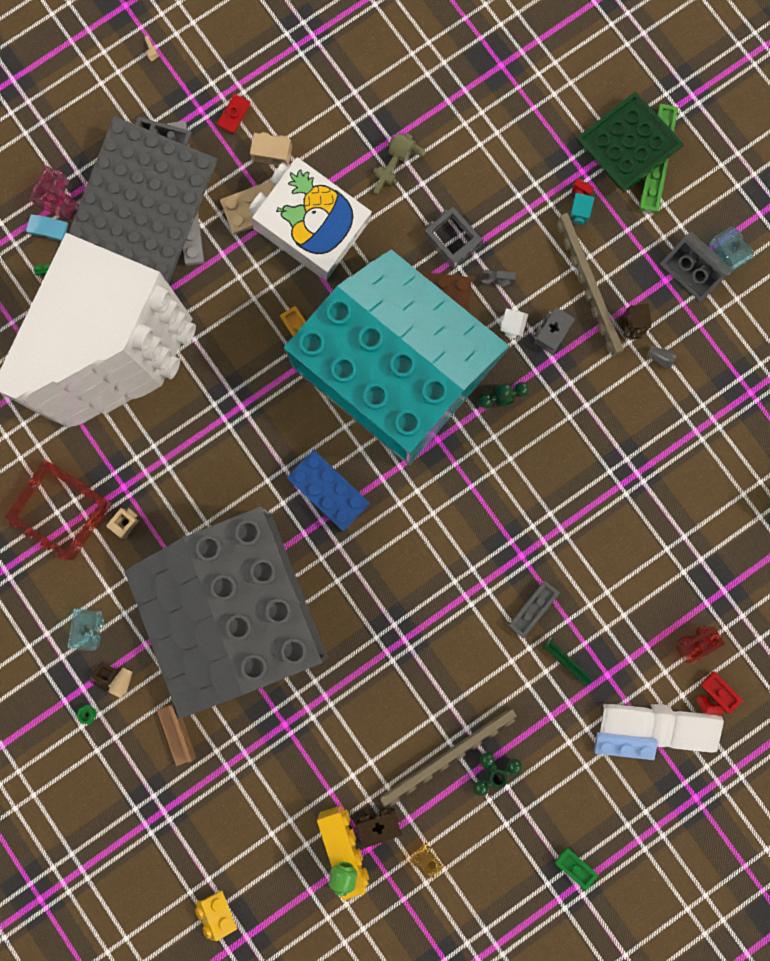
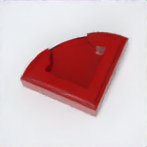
(708, 707)

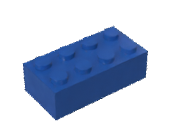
(328, 490)

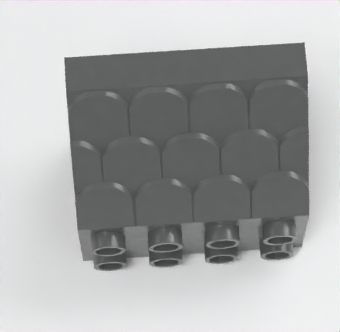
(225, 612)

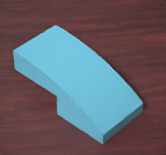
(48, 227)

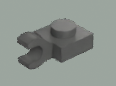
(502, 278)

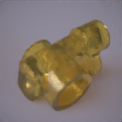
(423, 857)

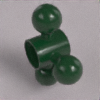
(503, 395)
(487, 761)

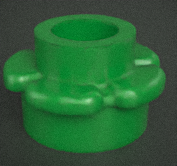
(86, 719)

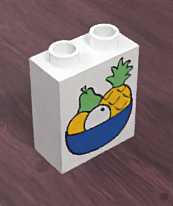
(309, 217)

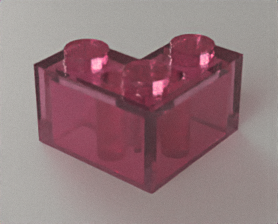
(50, 194)

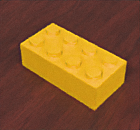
(340, 845)

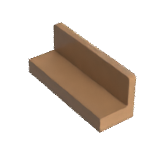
(176, 735)

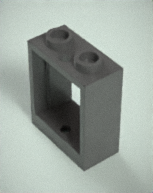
(463, 253)

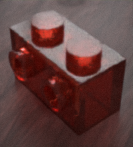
(700, 644)

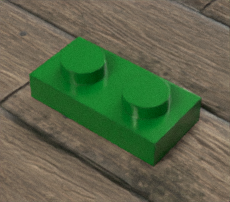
(576, 868)

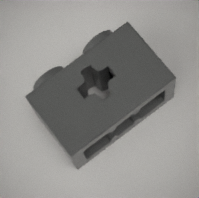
(548, 340)

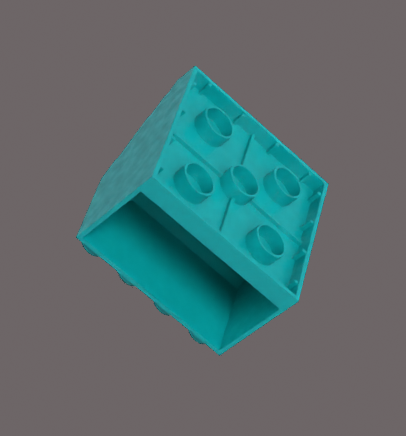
(394, 353)

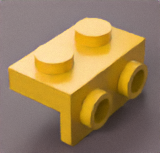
(215, 916)

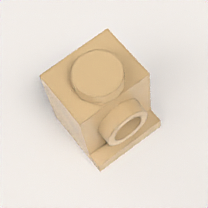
(116, 523)

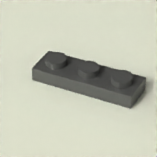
(533, 609)

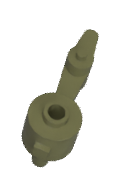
(401, 149)

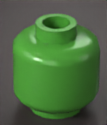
(342, 878)

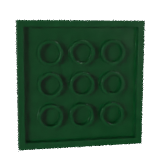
(629, 142)

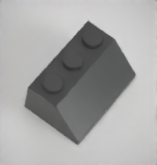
(696, 266)

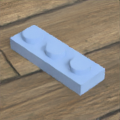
(625, 746)

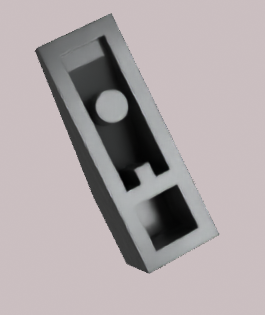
(174, 133)

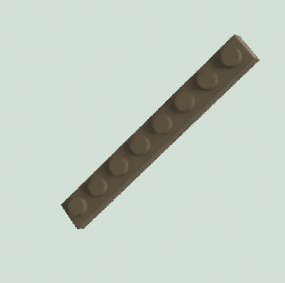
(591, 291)
(441, 762)

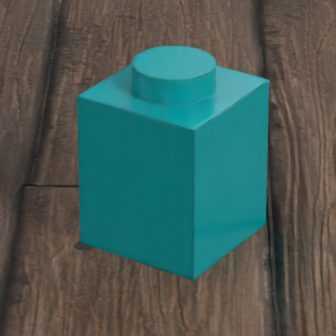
(581, 209)

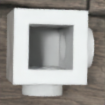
(513, 323)

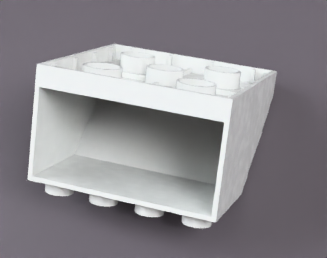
(94, 336)

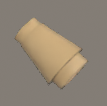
(120, 683)

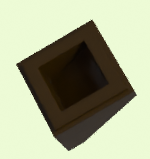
(103, 676)

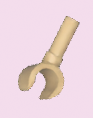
(151, 52)

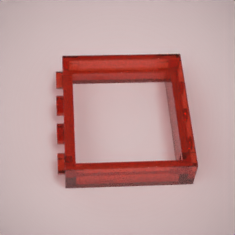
(86, 531)

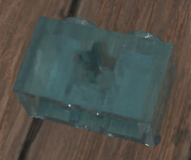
(723, 245)
(82, 639)

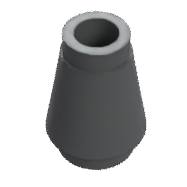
(662, 356)

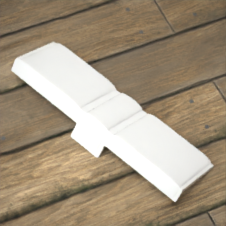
(668, 727)

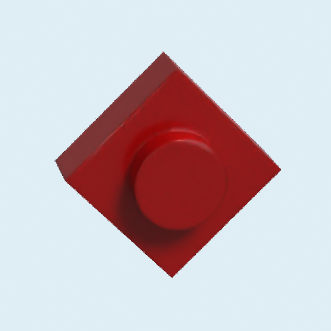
(582, 188)

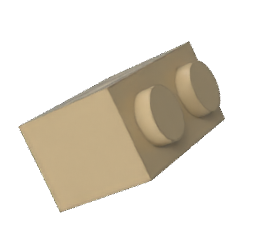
(270, 149)

